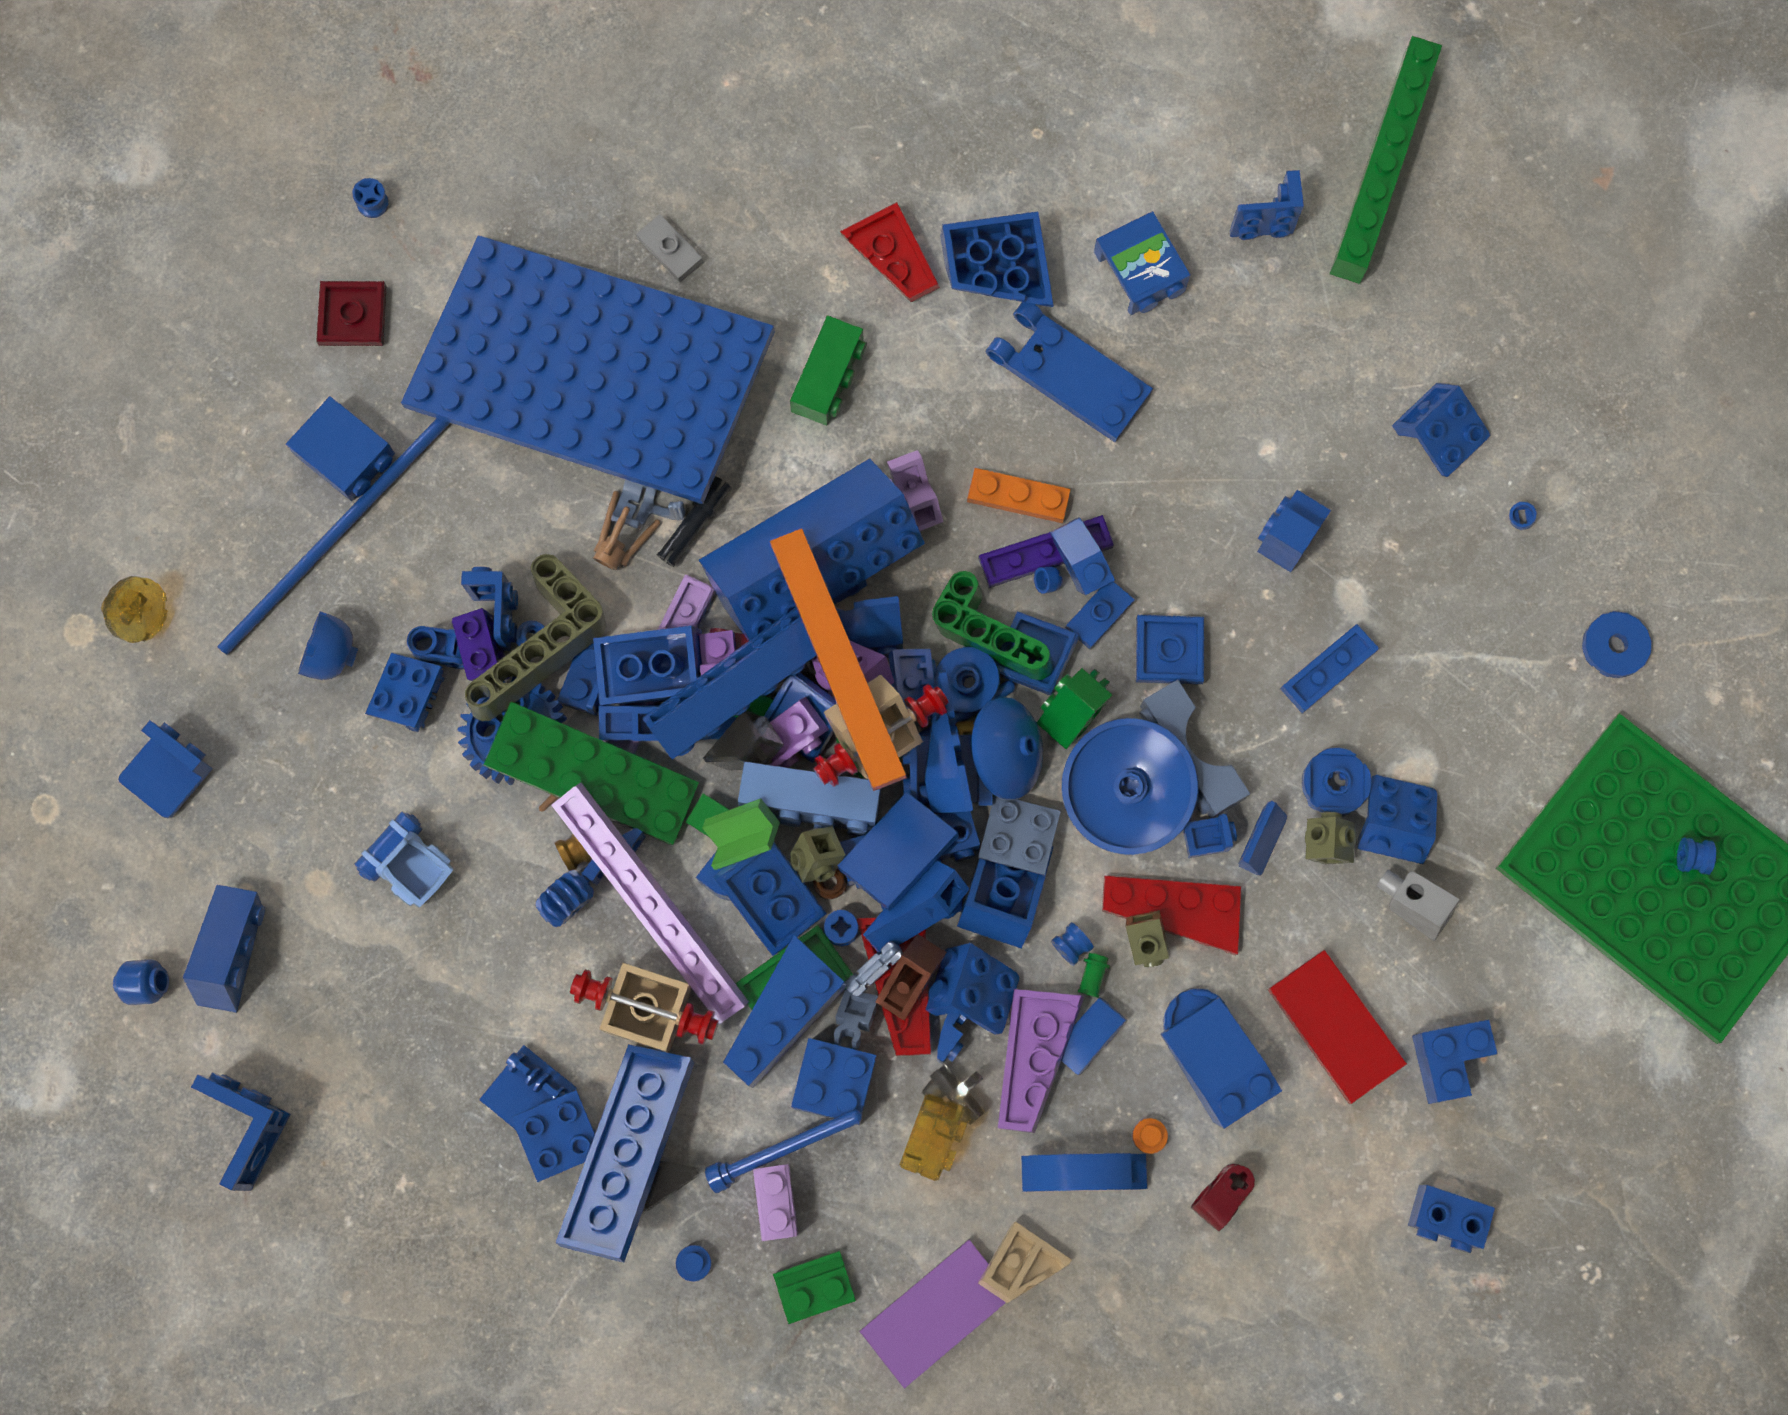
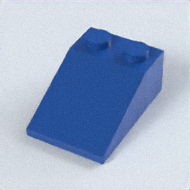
(646, 664)
(1001, 902)
(1220, 1063)

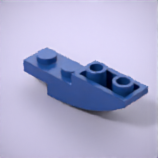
(626, 723)

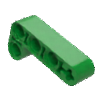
(996, 632)

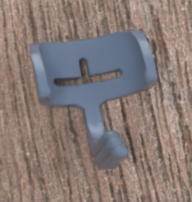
(632, 492)

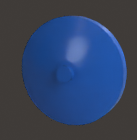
(1130, 786)

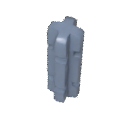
(874, 968)

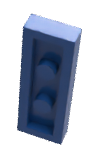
(1329, 668)

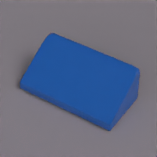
(1263, 838)

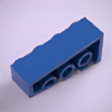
(786, 1008)

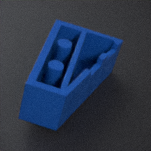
(224, 948)

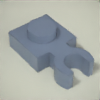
(854, 1015)

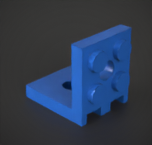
(260, 1136)

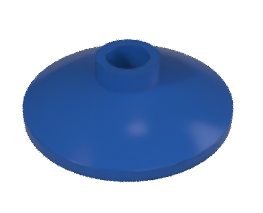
(967, 663)

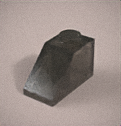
(667, 1181)

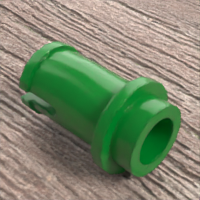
(1093, 974)

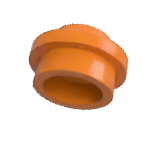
(1150, 1135)

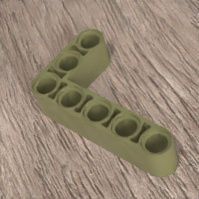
(542, 644)

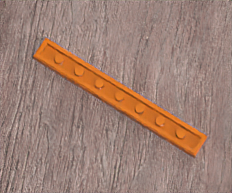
(838, 660)

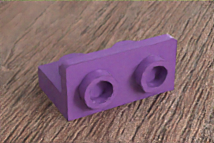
(798, 730)

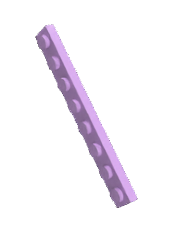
(649, 903)

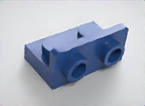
(912, 671)
(581, 684)

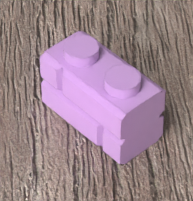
(775, 1202)

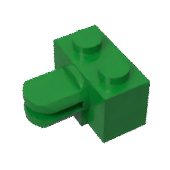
(1074, 706)

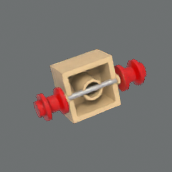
(898, 722)
(645, 1007)

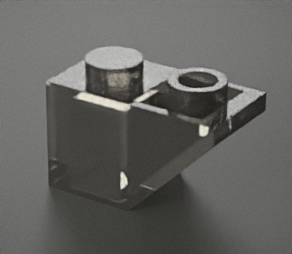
(746, 740)

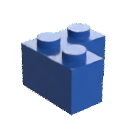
(1291, 529)
(1443, 1055)

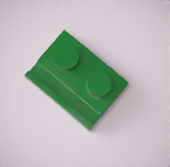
(814, 1287)

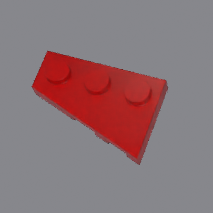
(893, 251)

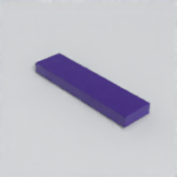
(1028, 555)

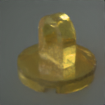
(135, 609)

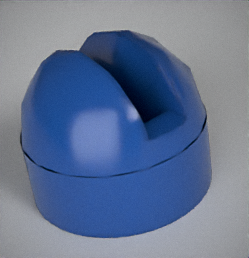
(1530, 515)
(1047, 579)

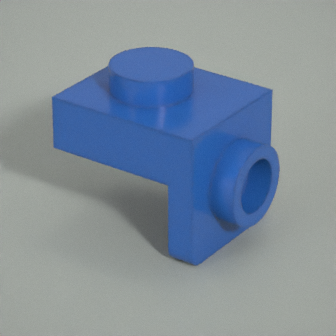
(1209, 836)

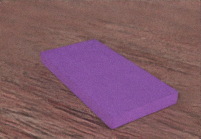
(933, 1315)

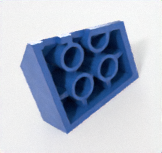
(998, 258)

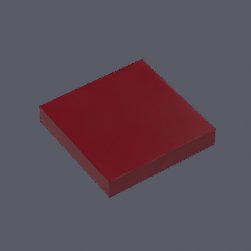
(351, 313)

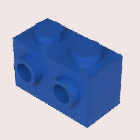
(1450, 1217)

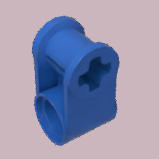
(443, 648)

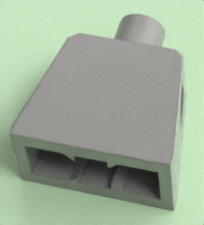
(1429, 911)

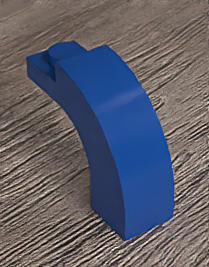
(1084, 1172)

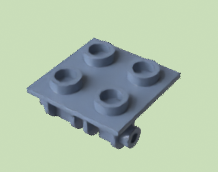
(1019, 834)

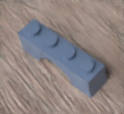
(1218, 785)

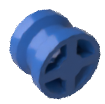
(367, 190)
(1696, 856)
(841, 934)
(1072, 944)

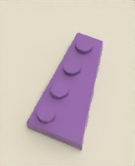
(1035, 1048)

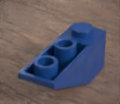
(921, 907)

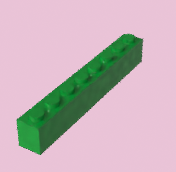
(1385, 160)

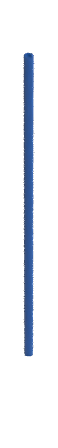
(332, 536)

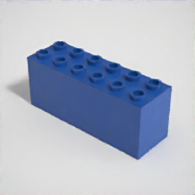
(851, 527)

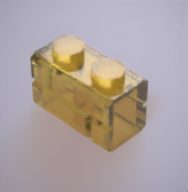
(933, 1136)

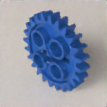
(479, 746)

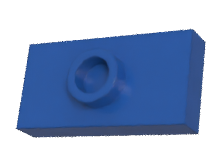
(1100, 613)

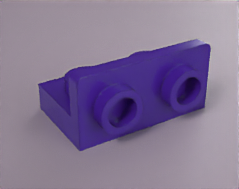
(477, 642)

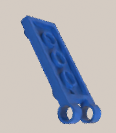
(1072, 373)

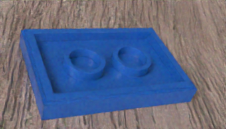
(898, 851)
(770, 897)

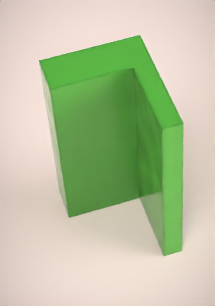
(741, 832)

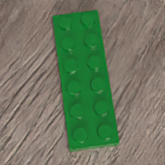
(621, 783)

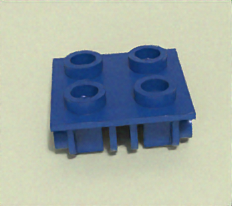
(405, 691)
(524, 1085)
(555, 1135)

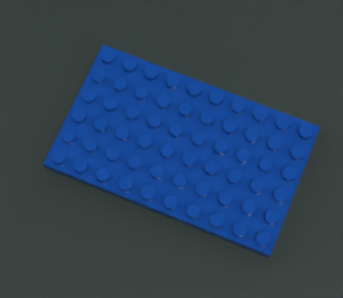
(589, 368)

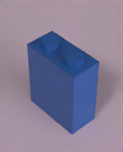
(341, 449)

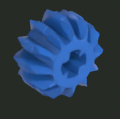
(564, 898)

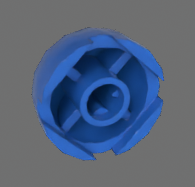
(328, 648)

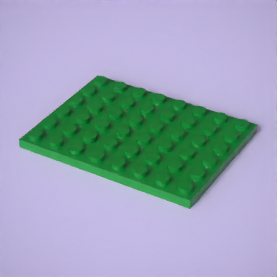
(1610, 872)

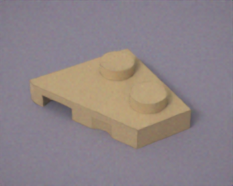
(1021, 1264)

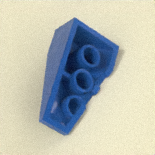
(874, 624)
(945, 771)

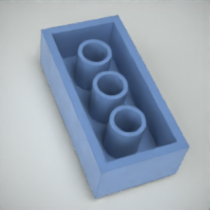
(802, 797)

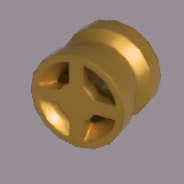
(572, 852)

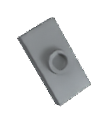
(669, 248)

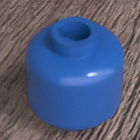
(141, 982)

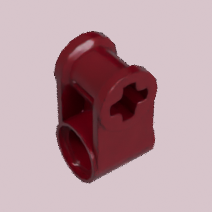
(1219, 1201)

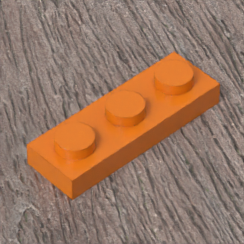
(1018, 495)

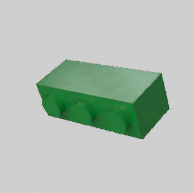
(828, 371)

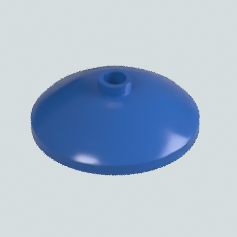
(1007, 748)

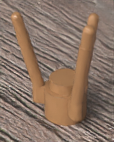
(609, 549)

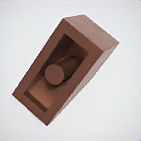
(910, 976)

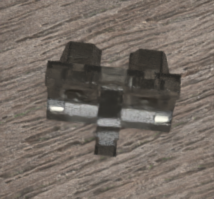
(946, 1084)

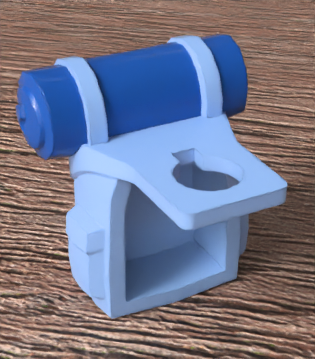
(405, 861)

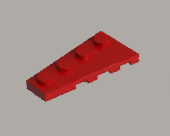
(1187, 909)
(913, 1034)

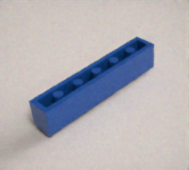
(731, 685)

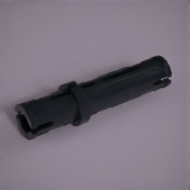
(694, 522)

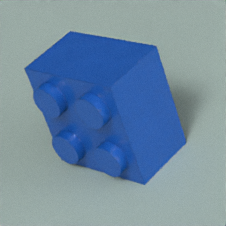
(833, 1079)

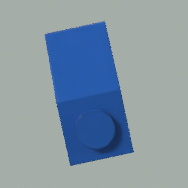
(1082, 557)

